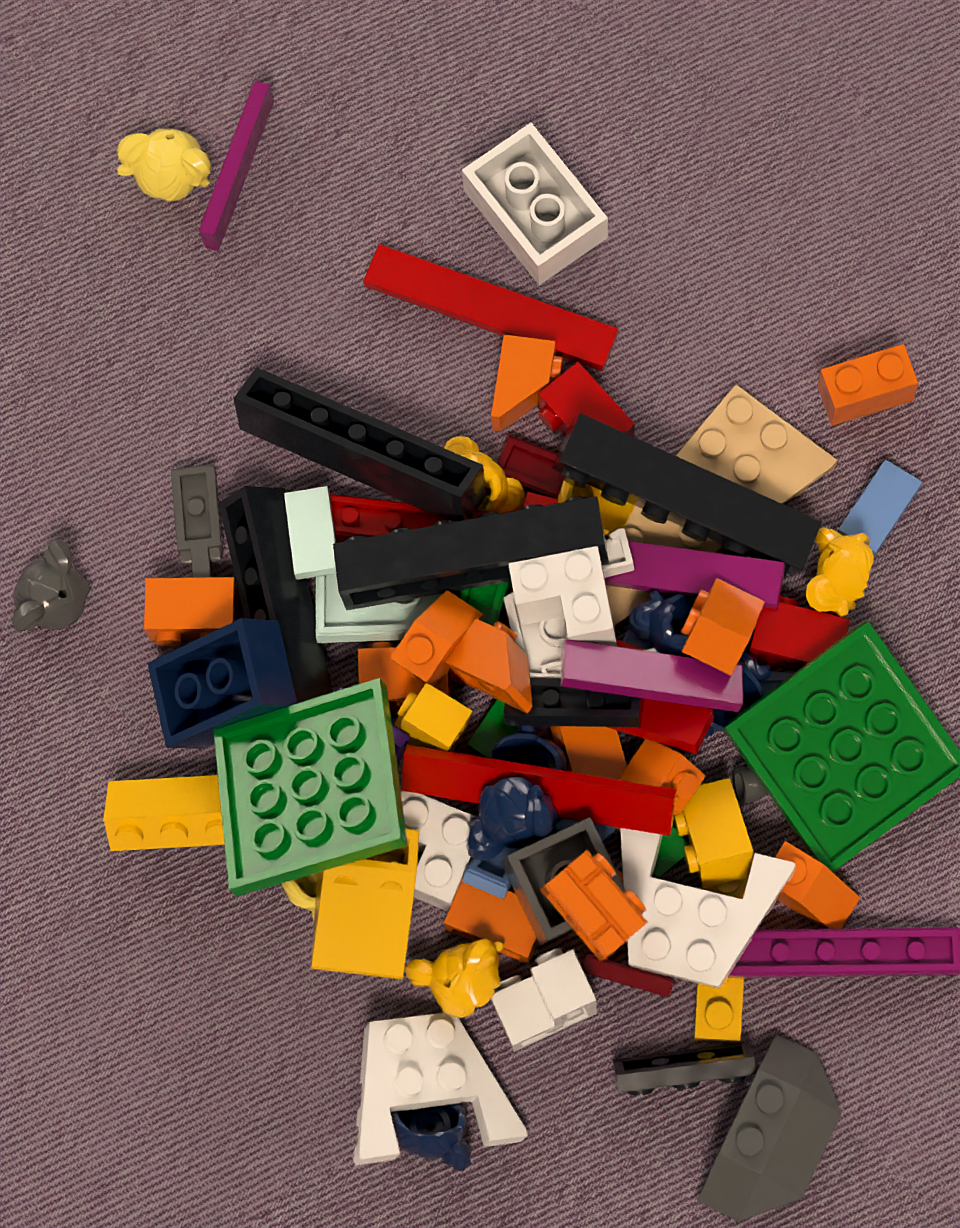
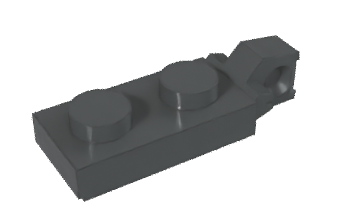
(197, 518)

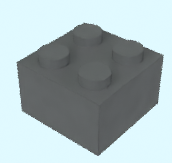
(540, 863)

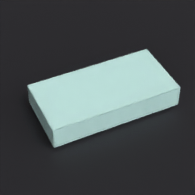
(311, 532)

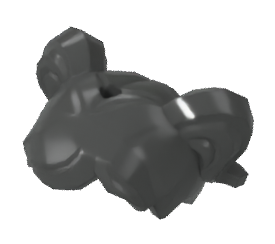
(38, 589)

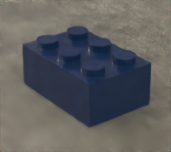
(221, 681)

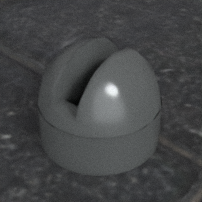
(747, 785)

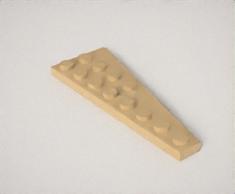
(745, 446)

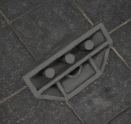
(774, 1135)

